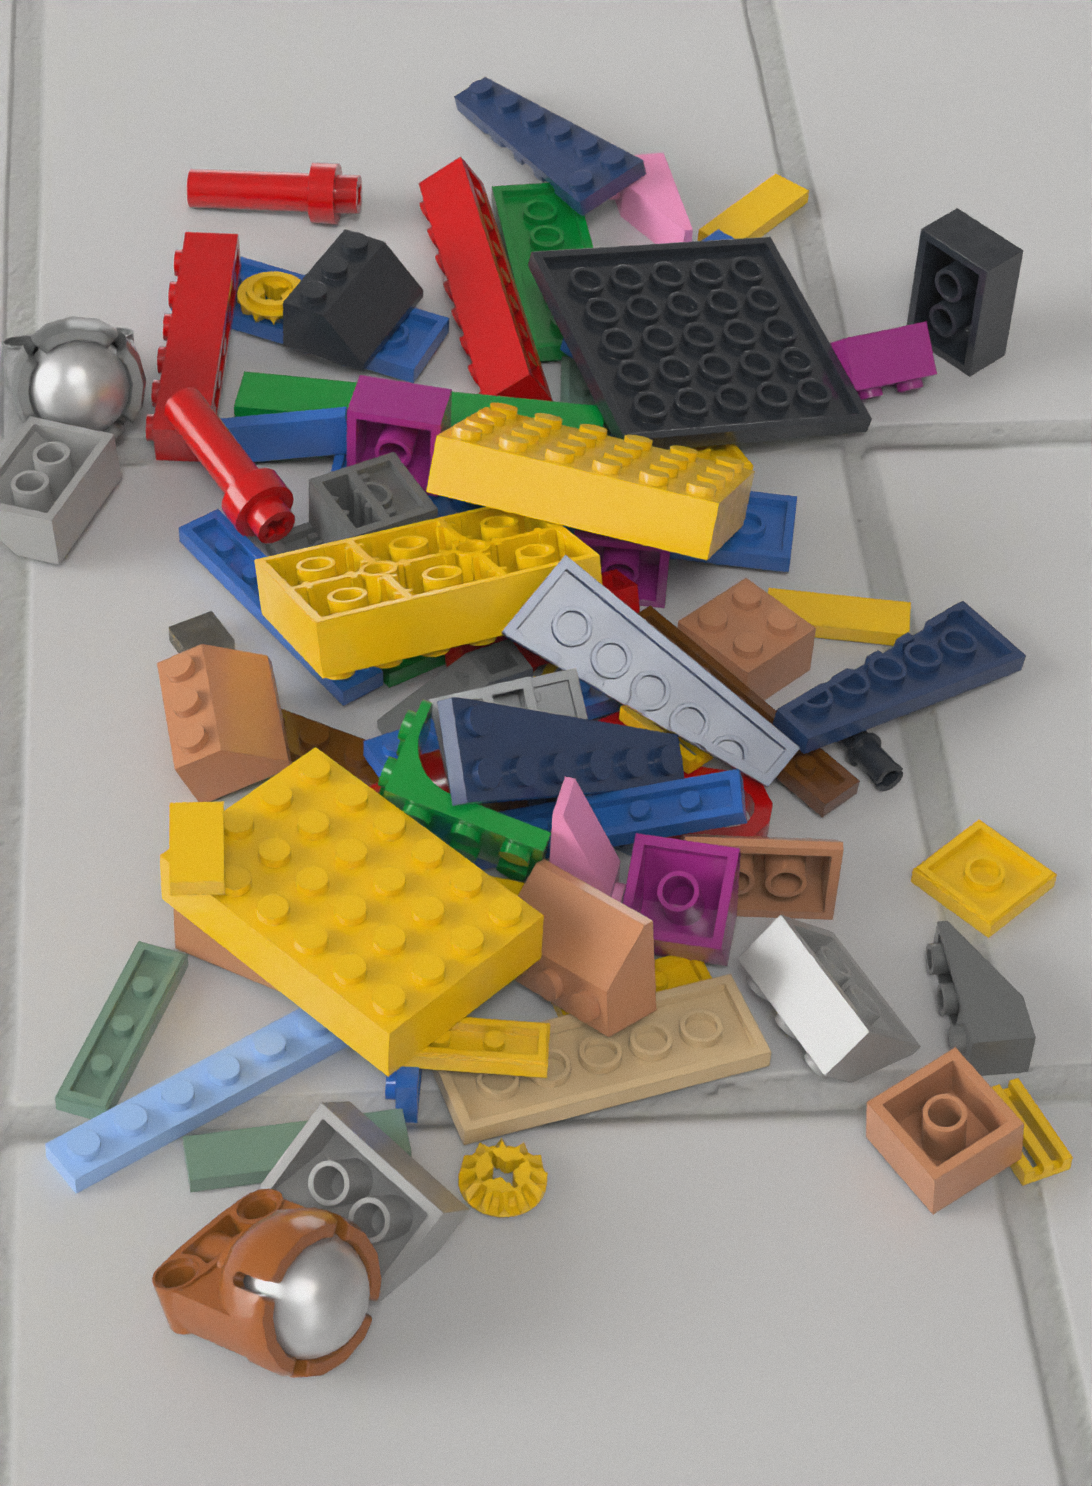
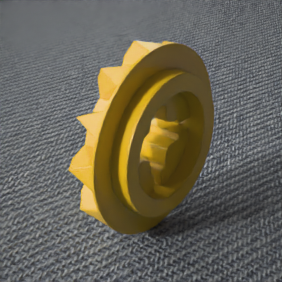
(273, 285)
(497, 1196)

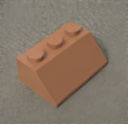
(222, 719)
(784, 874)
(593, 952)

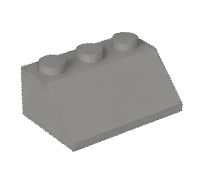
(53, 486)
(825, 1001)
(364, 1176)

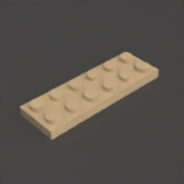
(691, 1039)

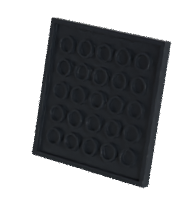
(698, 343)

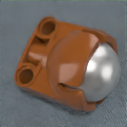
(274, 1284)

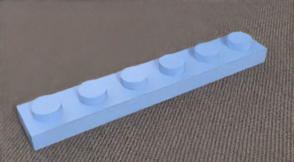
(190, 1099)

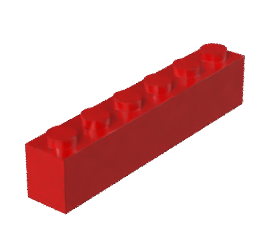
(195, 333)

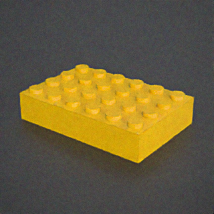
(592, 480)
(412, 587)
(360, 912)

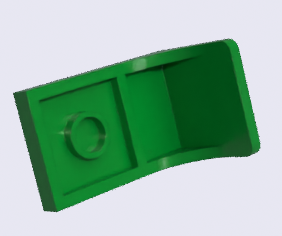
(466, 828)

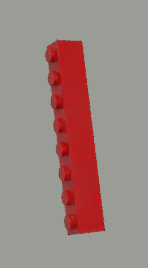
(481, 285)

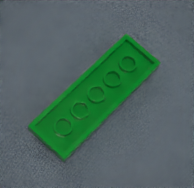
(532, 221)

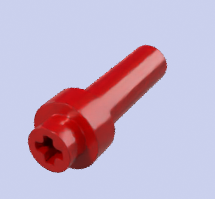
(320, 192)
(253, 497)

